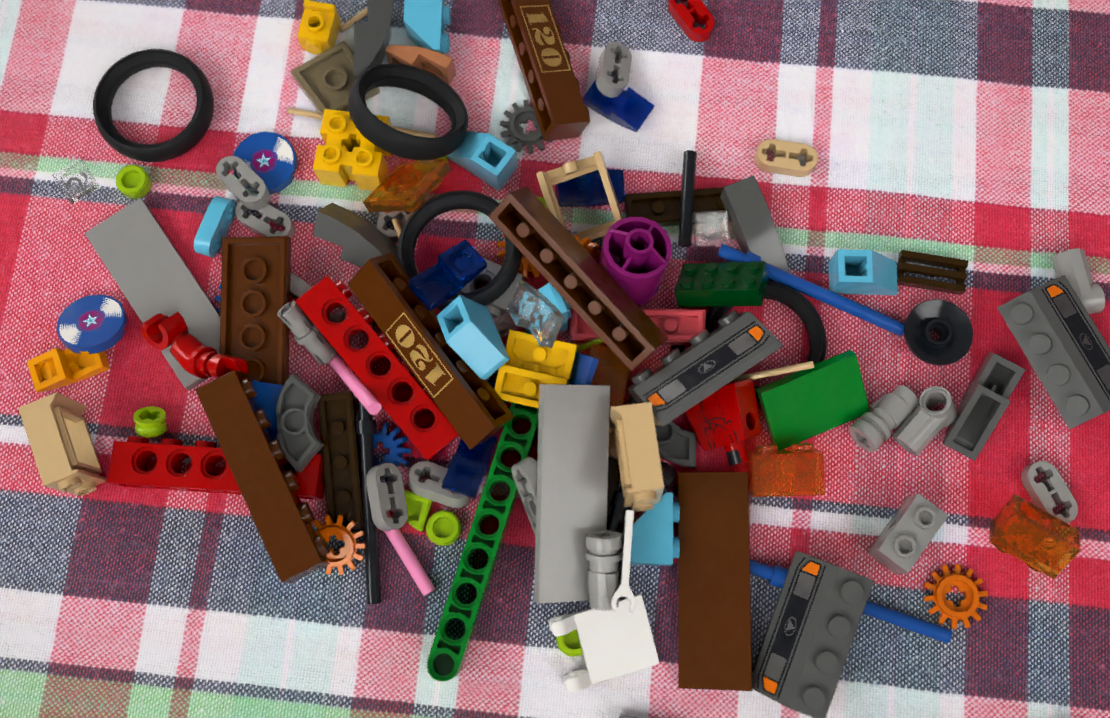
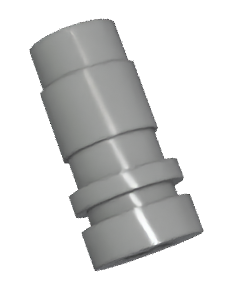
(886, 414)
(603, 567)

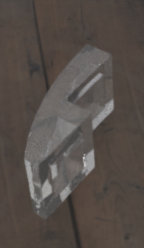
(536, 312)

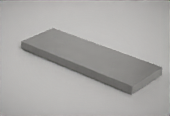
(155, 277)
(569, 486)

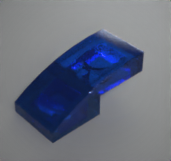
(625, 110)
(589, 190)
(448, 276)
(469, 468)

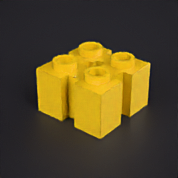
(348, 153)

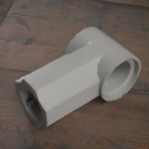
(1076, 269)
(925, 424)

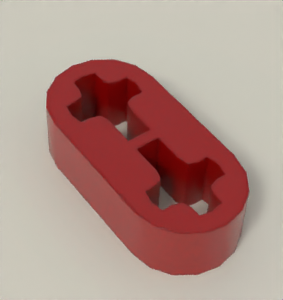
(687, 16)

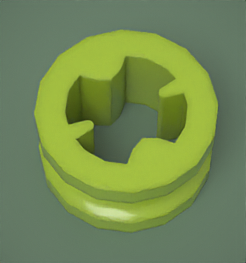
(150, 421)

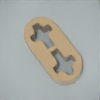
(786, 158)

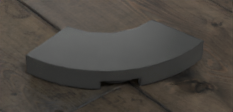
(295, 422)
(675, 444)

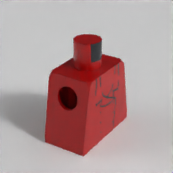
(727, 420)

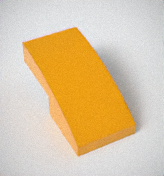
(64, 367)

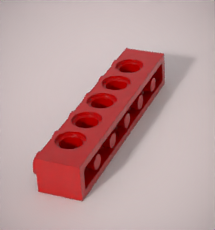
(318, 305)
(130, 461)

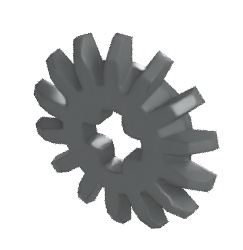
(522, 115)

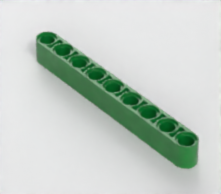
(477, 540)

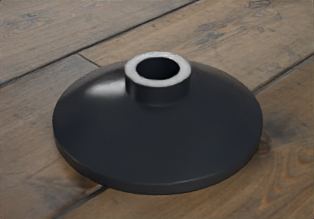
(951, 325)

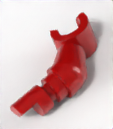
(189, 352)

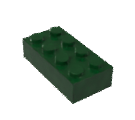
(721, 284)

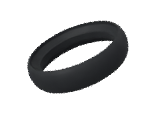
(139, 61)
(393, 140)
(452, 201)
(799, 305)

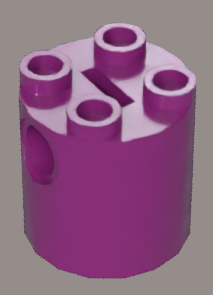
(636, 256)

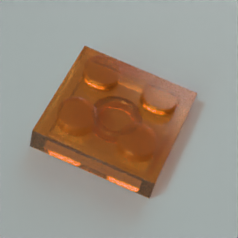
(407, 186)

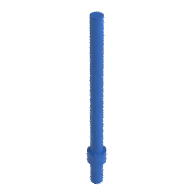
(816, 292)
(776, 577)

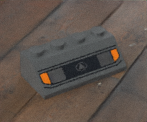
(1062, 349)
(704, 366)
(810, 635)

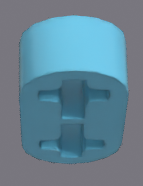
(214, 226)

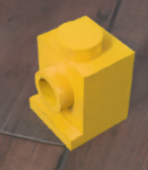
(318, 27)

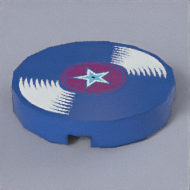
(270, 158)
(92, 324)

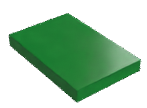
(813, 400)

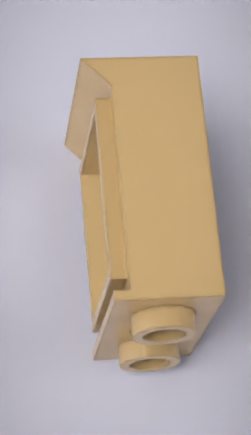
(573, 170)
(62, 444)
(637, 455)

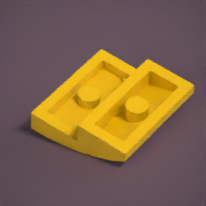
(533, 365)

